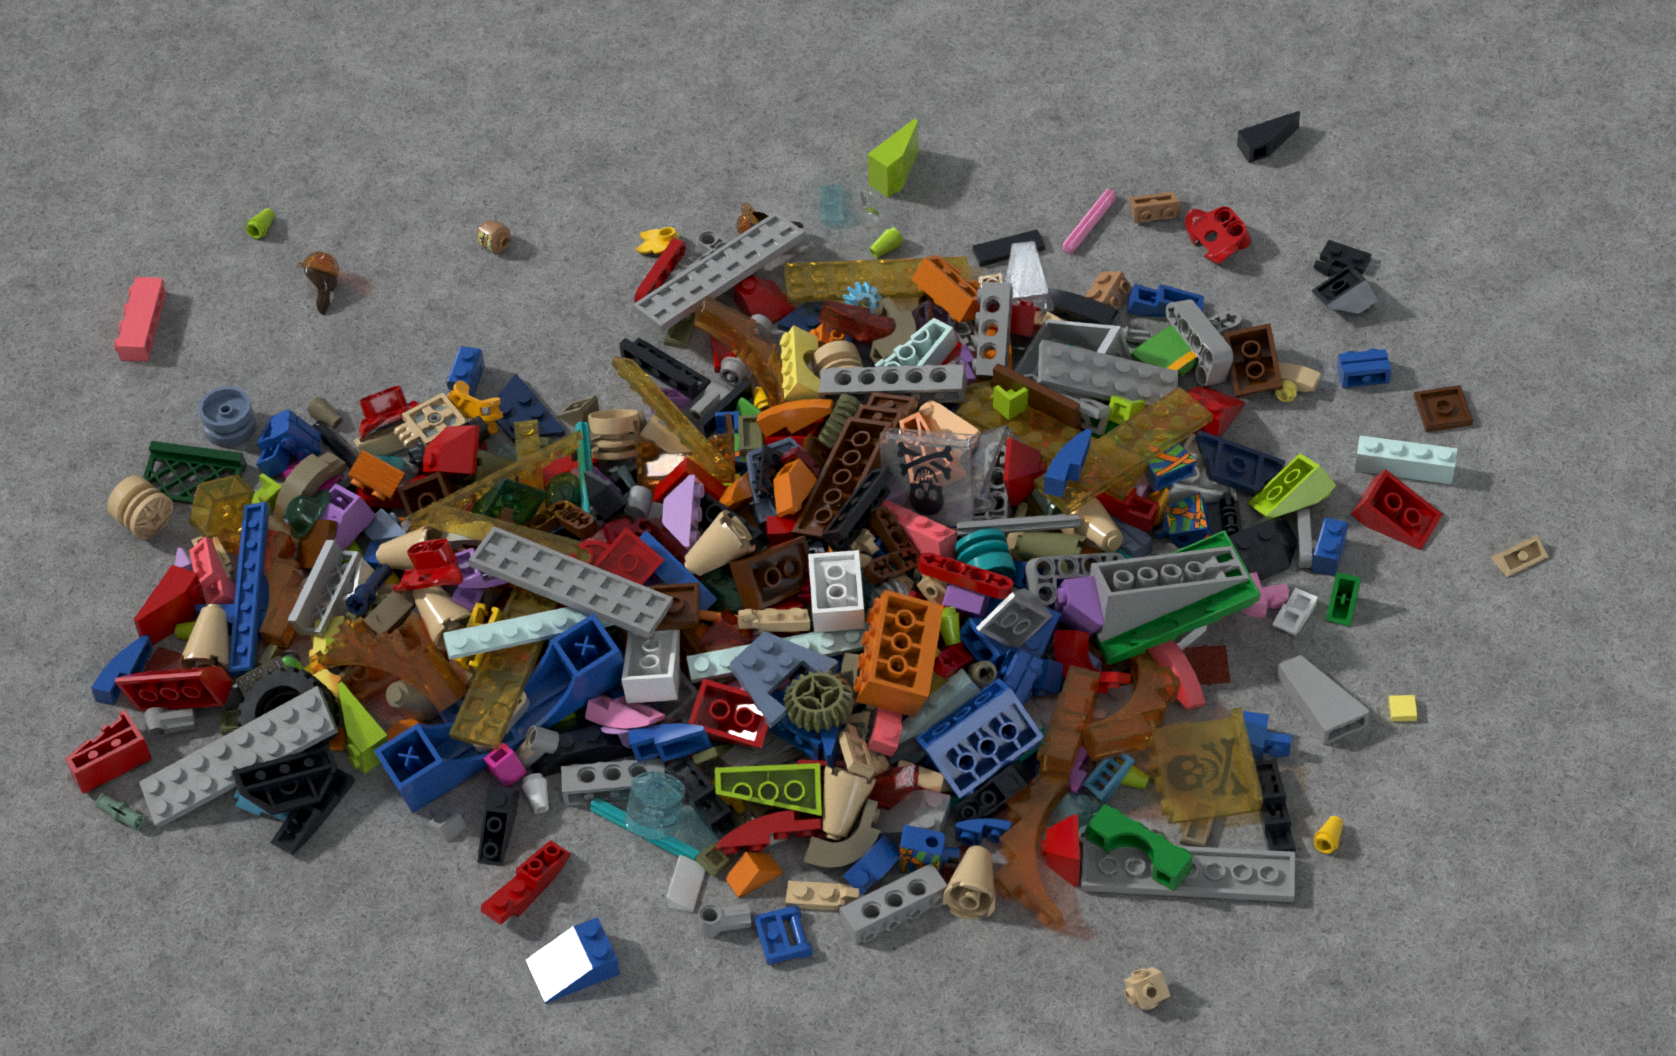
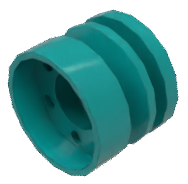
(987, 551)

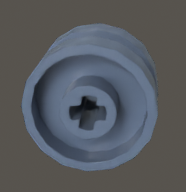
(227, 416)

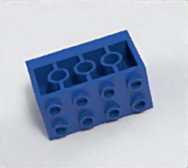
(980, 738)

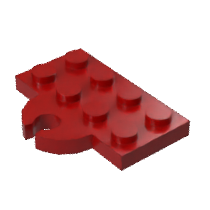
(624, 557)

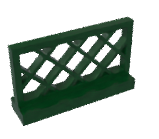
(190, 456)

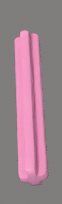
(1089, 221)

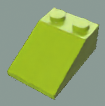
(893, 159)
(1293, 488)
(360, 731)

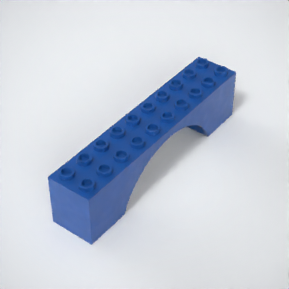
(573, 670)

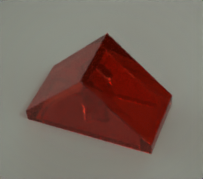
(726, 632)

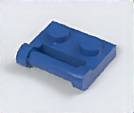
(774, 937)

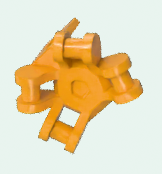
(472, 407)

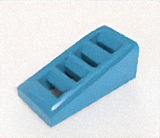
(1112, 785)

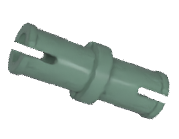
(109, 804)

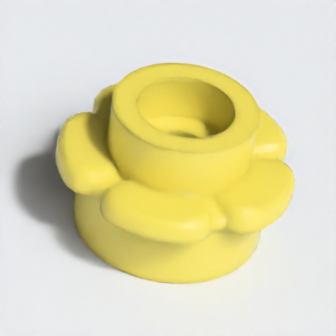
(1288, 392)

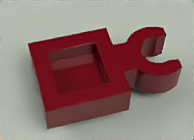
(797, 453)
(614, 528)

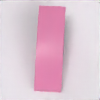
(620, 714)

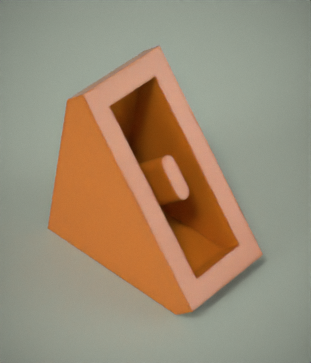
(752, 872)

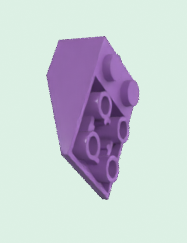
(349, 512)

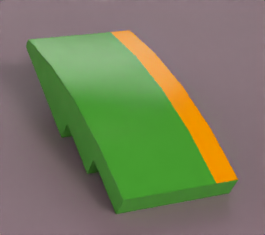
(1168, 351)

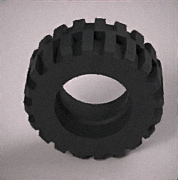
(280, 688)

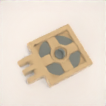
(428, 420)

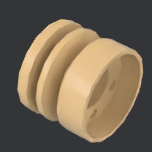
(835, 354)
(614, 431)
(140, 506)

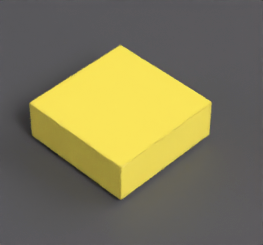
(1402, 708)

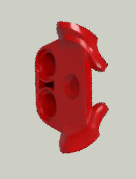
(1201, 223)
(383, 409)
(431, 560)

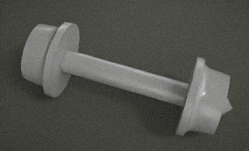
(733, 369)

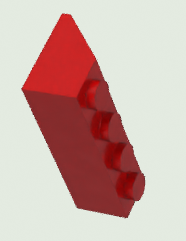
(177, 688)

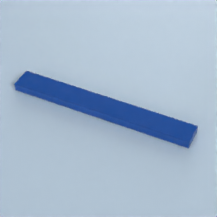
(248, 589)

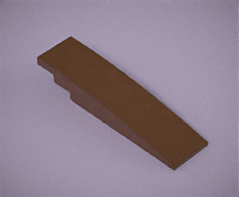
(851, 460)

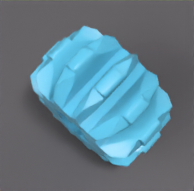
(861, 292)

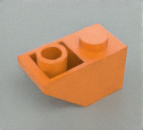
(792, 486)

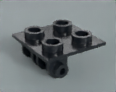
(767, 470)
(1225, 515)

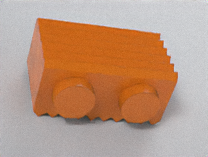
(376, 476)

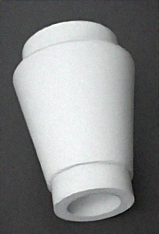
(536, 791)

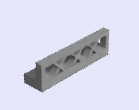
(1087, 407)
(318, 589)

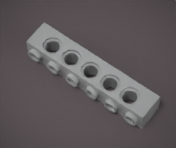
(908, 381)

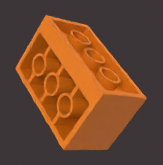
(898, 653)

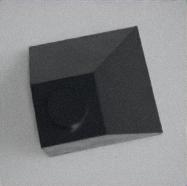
(1346, 292)

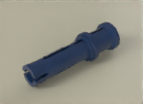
(366, 593)

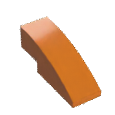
(793, 415)
(737, 493)

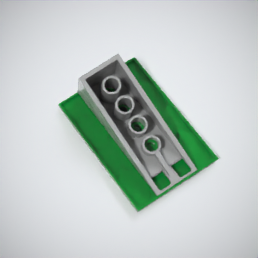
(1168, 595)

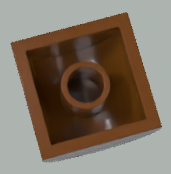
(425, 491)

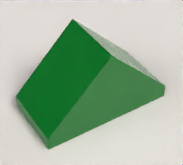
(1343, 599)

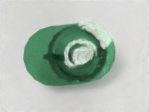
(564, 487)
(304, 511)

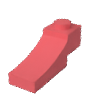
(213, 579)
(885, 731)

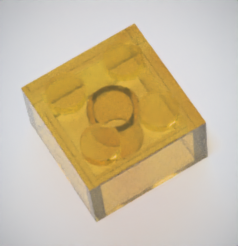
(220, 505)

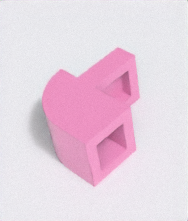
(1270, 597)

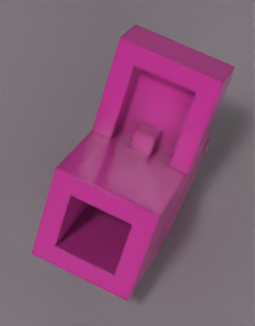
(504, 766)

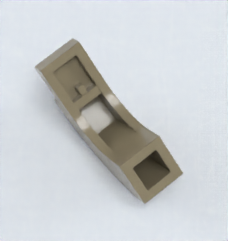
(904, 328)
(307, 479)
(849, 850)

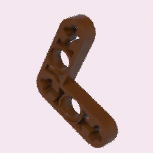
(567, 516)
(881, 520)

